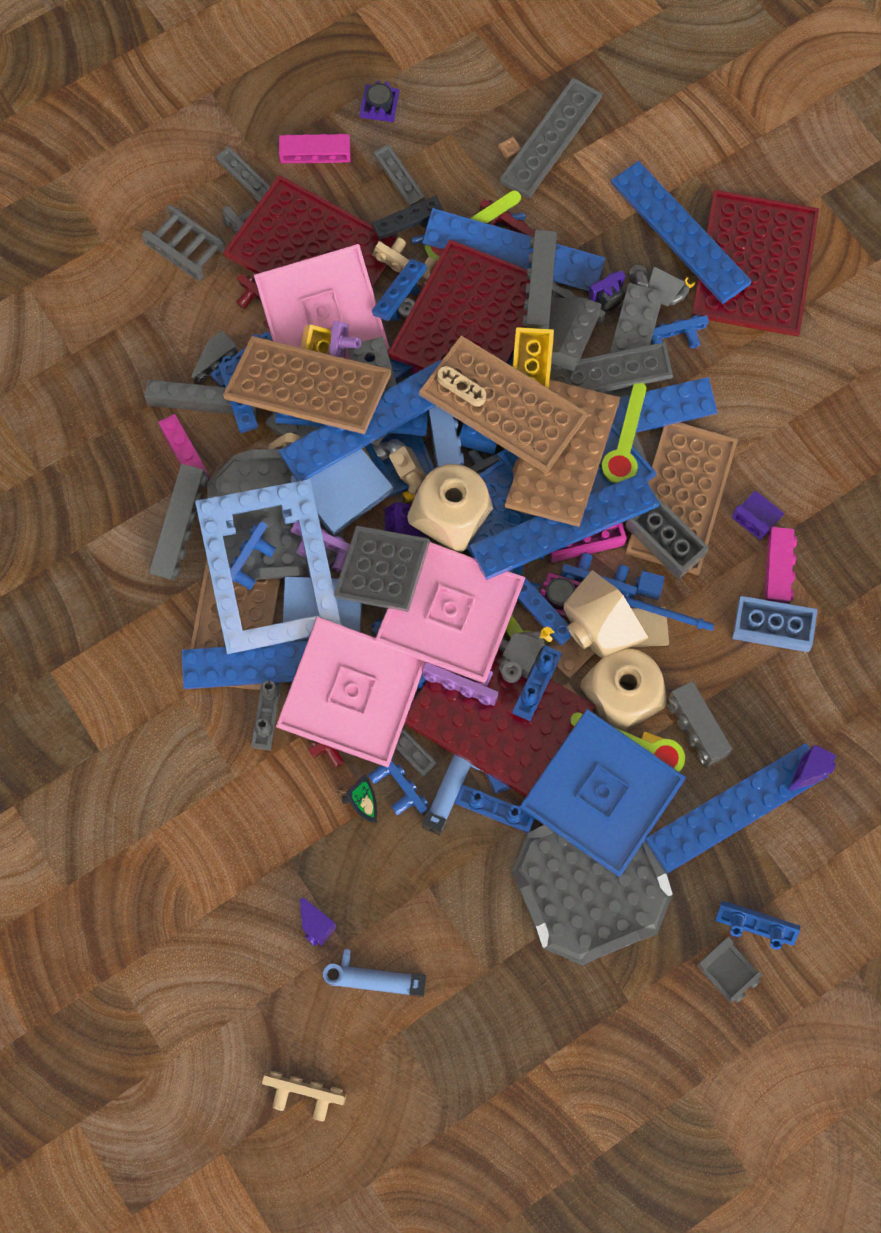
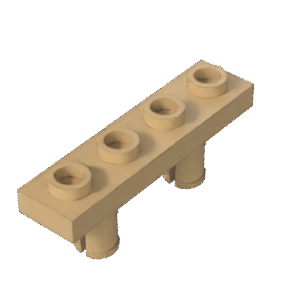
(392, 257)
(314, 1089)

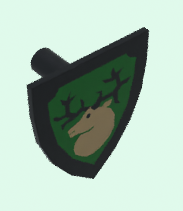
(362, 799)

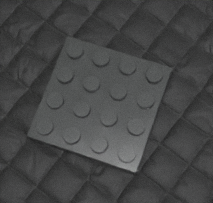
(382, 568)

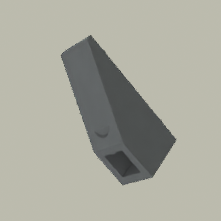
(213, 353)

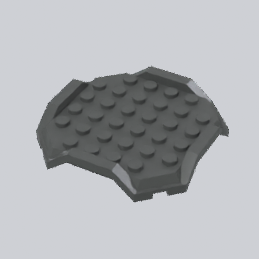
(255, 471)
(582, 905)

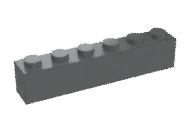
(540, 280)
(188, 397)
(178, 522)

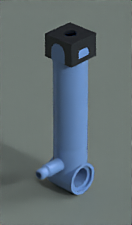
(446, 795)
(375, 980)

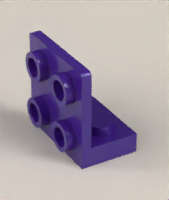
(757, 515)
(397, 520)

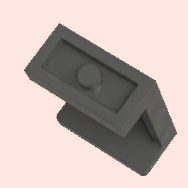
(729, 971)

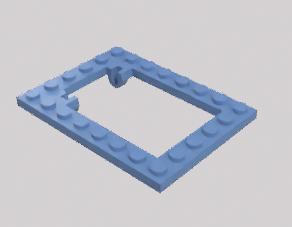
(217, 521)

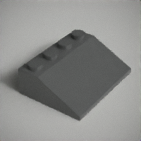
(572, 326)

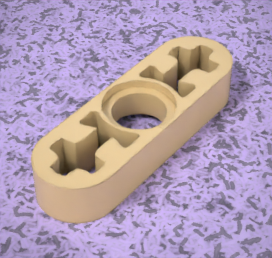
(447, 382)
(284, 441)

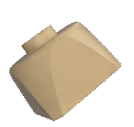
(447, 521)
(602, 617)
(619, 706)

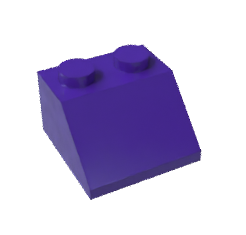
(812, 767)
(315, 924)

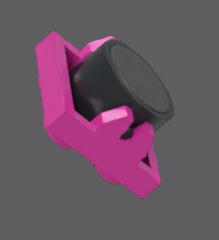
(557, 590)

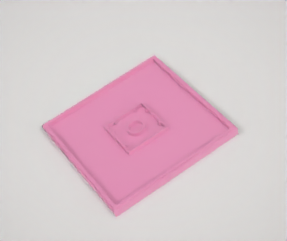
(318, 294)
(453, 615)
(351, 693)

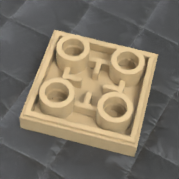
(654, 627)

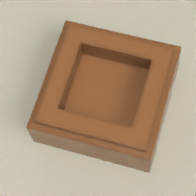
(509, 148)

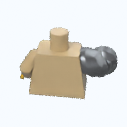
(404, 463)

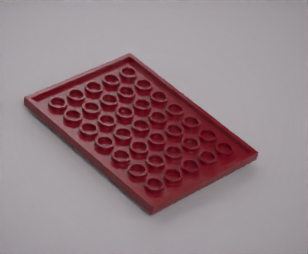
(297, 226)
(774, 249)
(464, 297)
(491, 735)

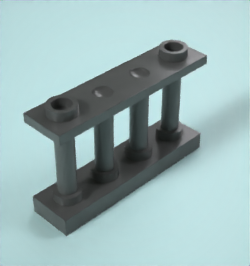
(181, 259)

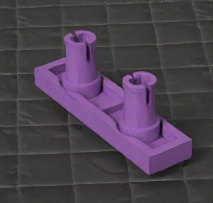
(341, 341)
(332, 543)
(466, 687)

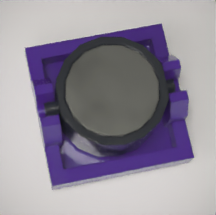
(379, 102)
(608, 291)

